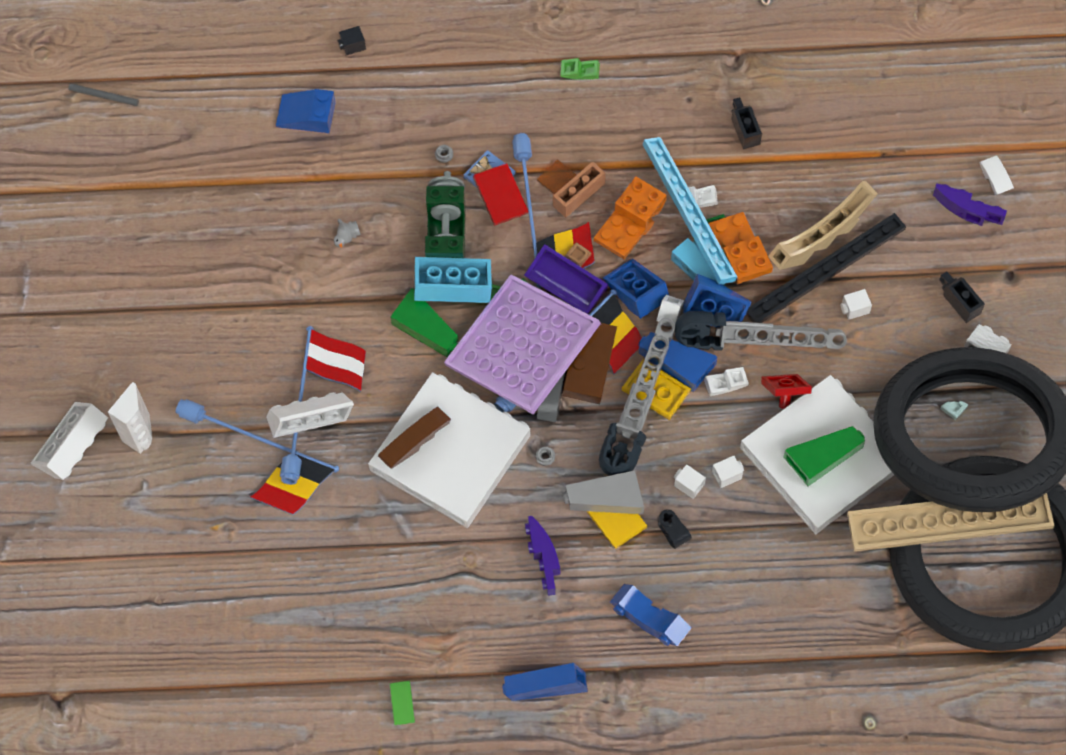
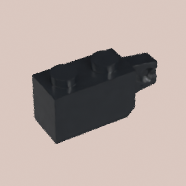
(745, 124)
(961, 297)

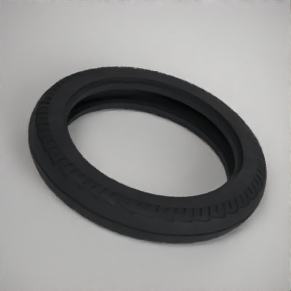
(954, 488)
(963, 625)

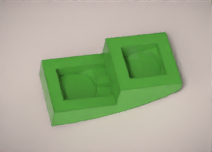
(580, 70)
(402, 702)

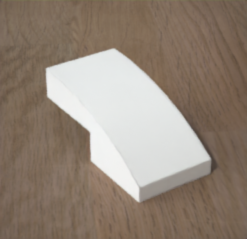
(997, 175)
(704, 196)
(726, 382)

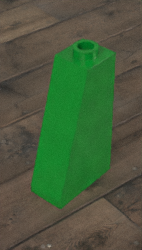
(424, 324)
(821, 455)

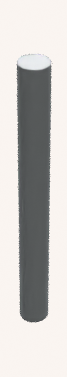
(102, 94)

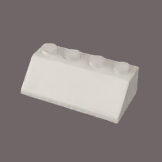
(309, 414)
(132, 419)
(70, 440)

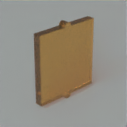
(556, 176)

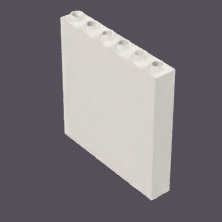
(808, 418)
(463, 459)

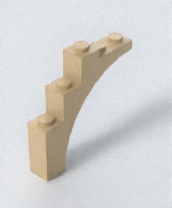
(818, 237)

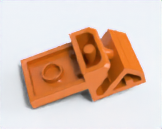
(631, 217)
(741, 247)

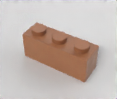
(579, 189)

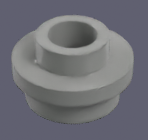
(444, 149)
(545, 451)

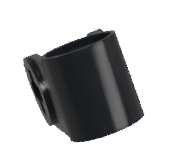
(675, 531)

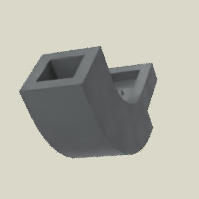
(550, 406)

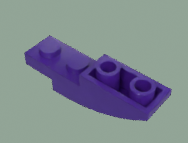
(960, 203)
(544, 551)

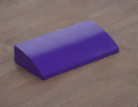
(566, 280)

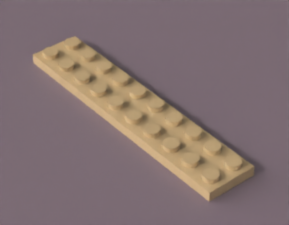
(936, 523)

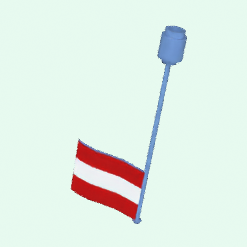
(332, 361)

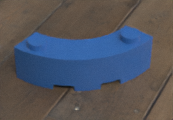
(662, 624)

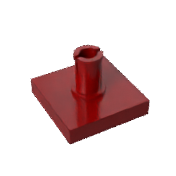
(785, 387)

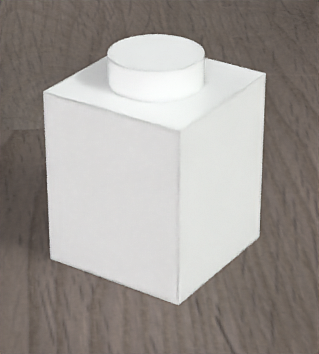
(856, 304)
(670, 308)
(727, 471)
(689, 481)

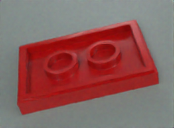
(500, 194)

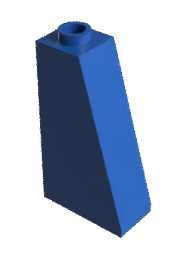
(681, 362)
(545, 683)

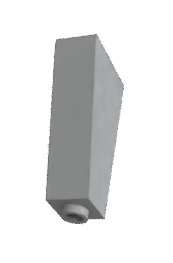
(606, 494)

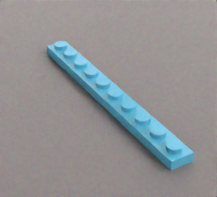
(689, 211)

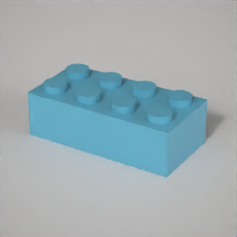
(452, 279)

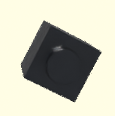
(351, 40)

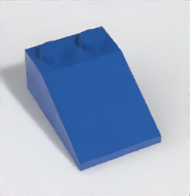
(307, 110)
(637, 287)
(714, 297)

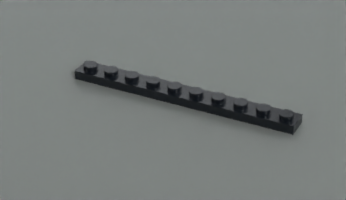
(825, 269)

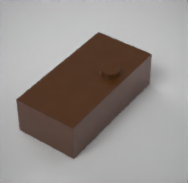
(589, 369)

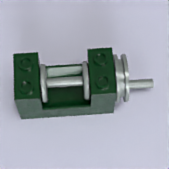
(445, 217)

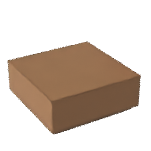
(578, 254)

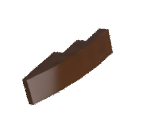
(412, 438)

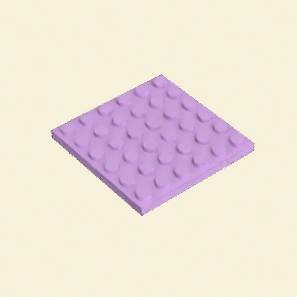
(522, 343)

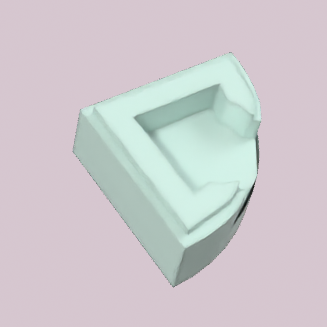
(954, 409)

